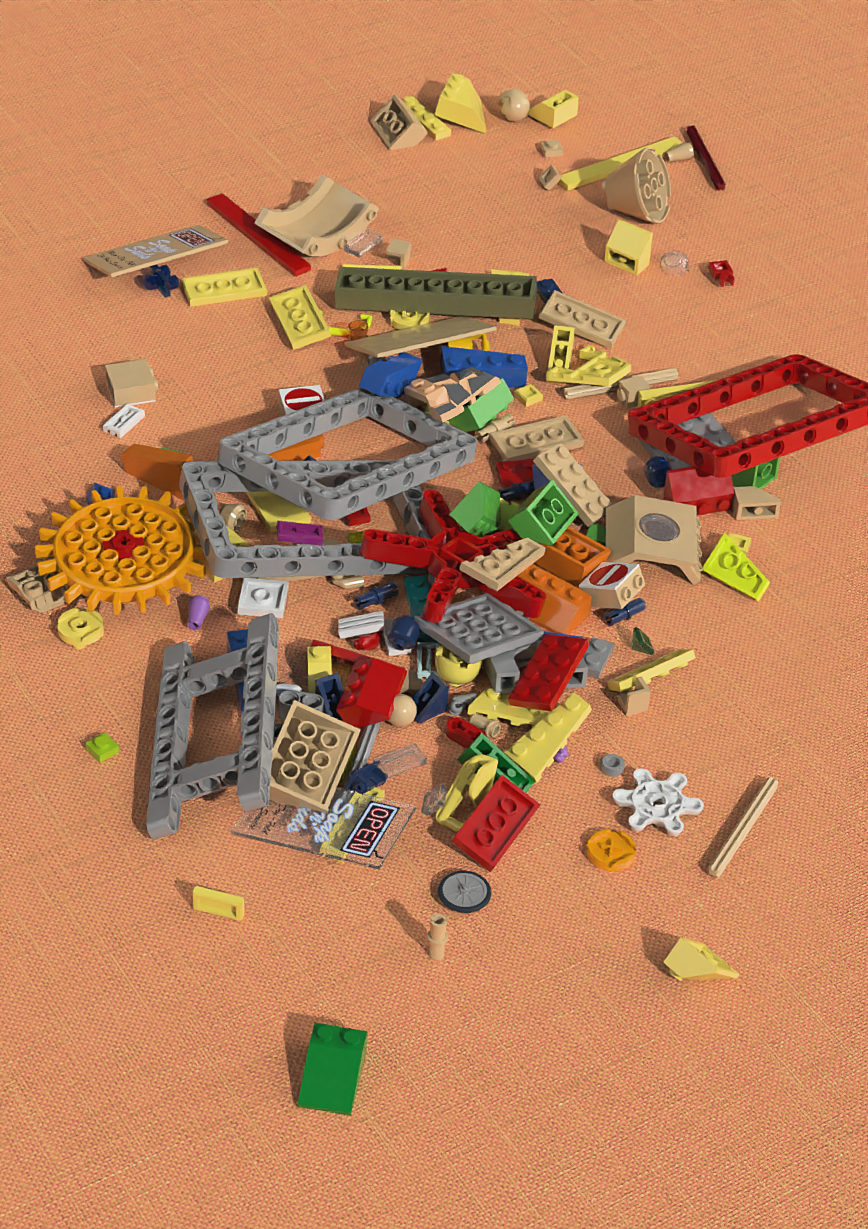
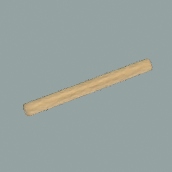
(589, 390)
(742, 827)

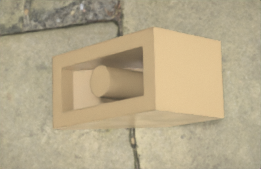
(754, 503)

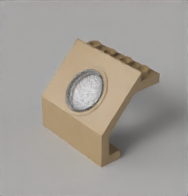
(656, 533)

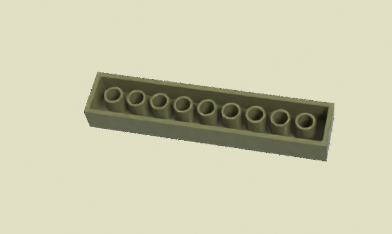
(436, 292)

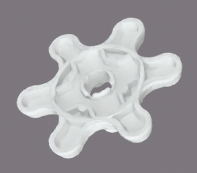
(651, 791)

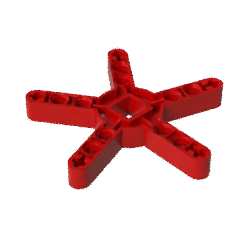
(444, 556)

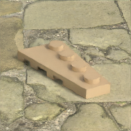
(504, 564)

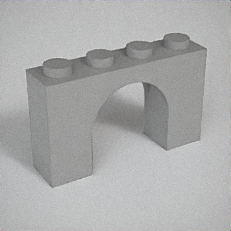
(504, 670)

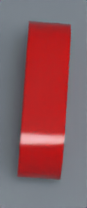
(462, 731)

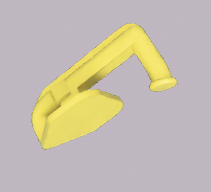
(478, 785)

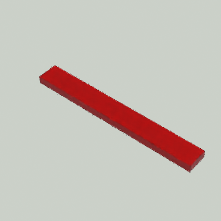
(263, 239)

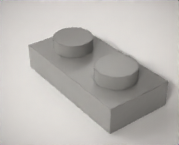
(597, 656)

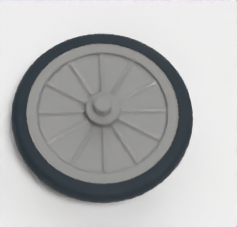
(464, 891)

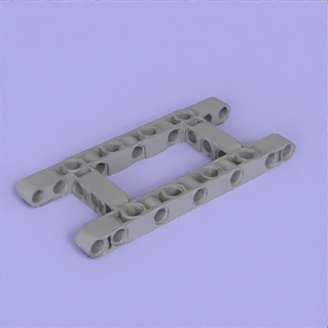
(247, 767)

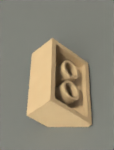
(398, 125)

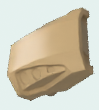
(35, 589)

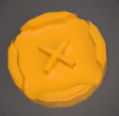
(611, 850)

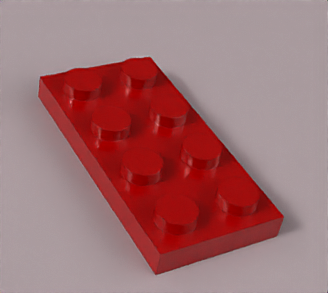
(548, 672)
(495, 823)

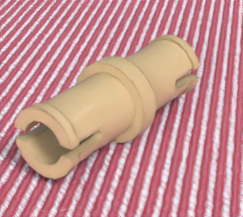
(494, 426)
(437, 936)

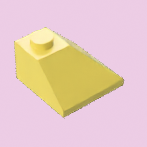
(697, 962)

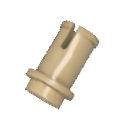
(490, 727)

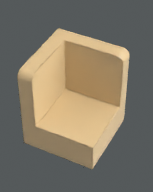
(400, 251)
(635, 700)

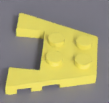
(597, 371)

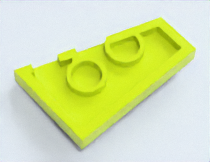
(734, 569)

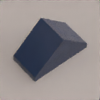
(330, 690)
(431, 698)

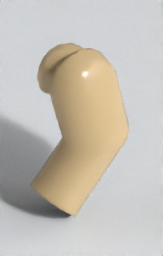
(348, 583)

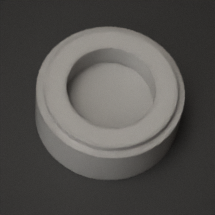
(612, 765)

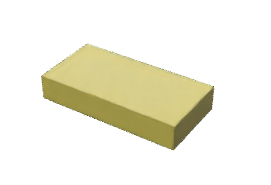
(218, 903)

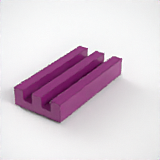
(299, 533)

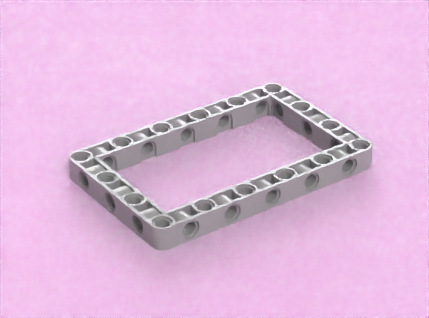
(248, 450)
(225, 560)

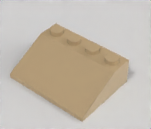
(310, 757)

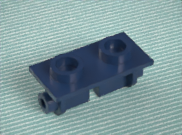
(366, 778)

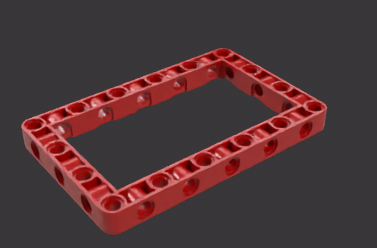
(658, 421)

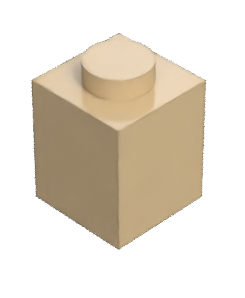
(629, 390)

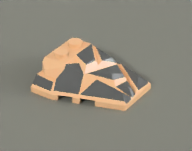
(449, 393)

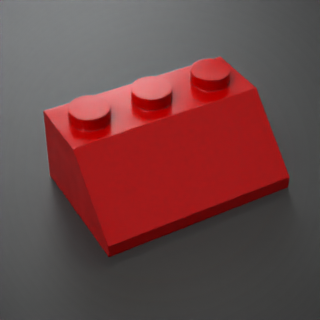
(699, 489)
(370, 692)

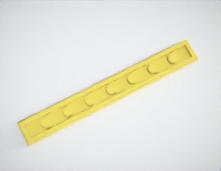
(602, 169)

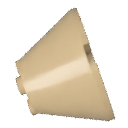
(640, 187)

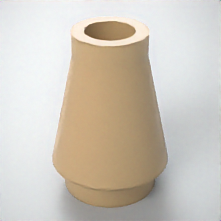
(680, 152)

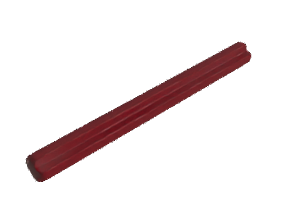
(705, 157)

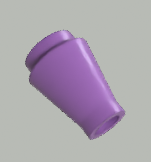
(197, 611)

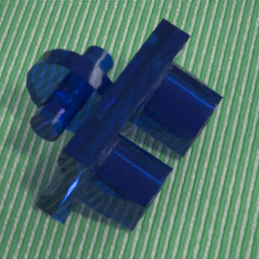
(161, 280)

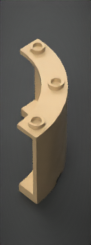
(322, 220)

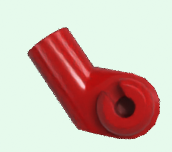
(368, 642)

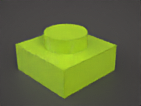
(102, 747)

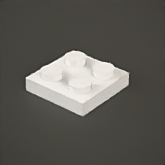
(263, 597)

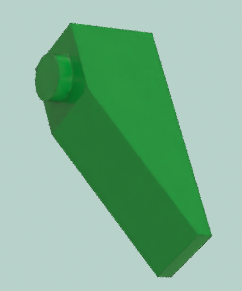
(505, 765)

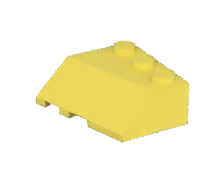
(461, 104)

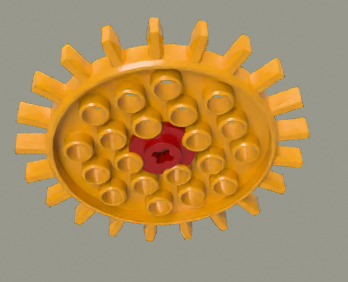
(121, 550)

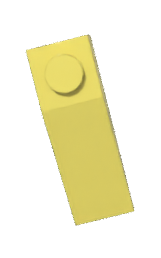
(561, 348)

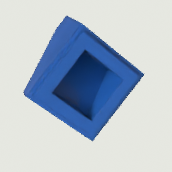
(104, 492)

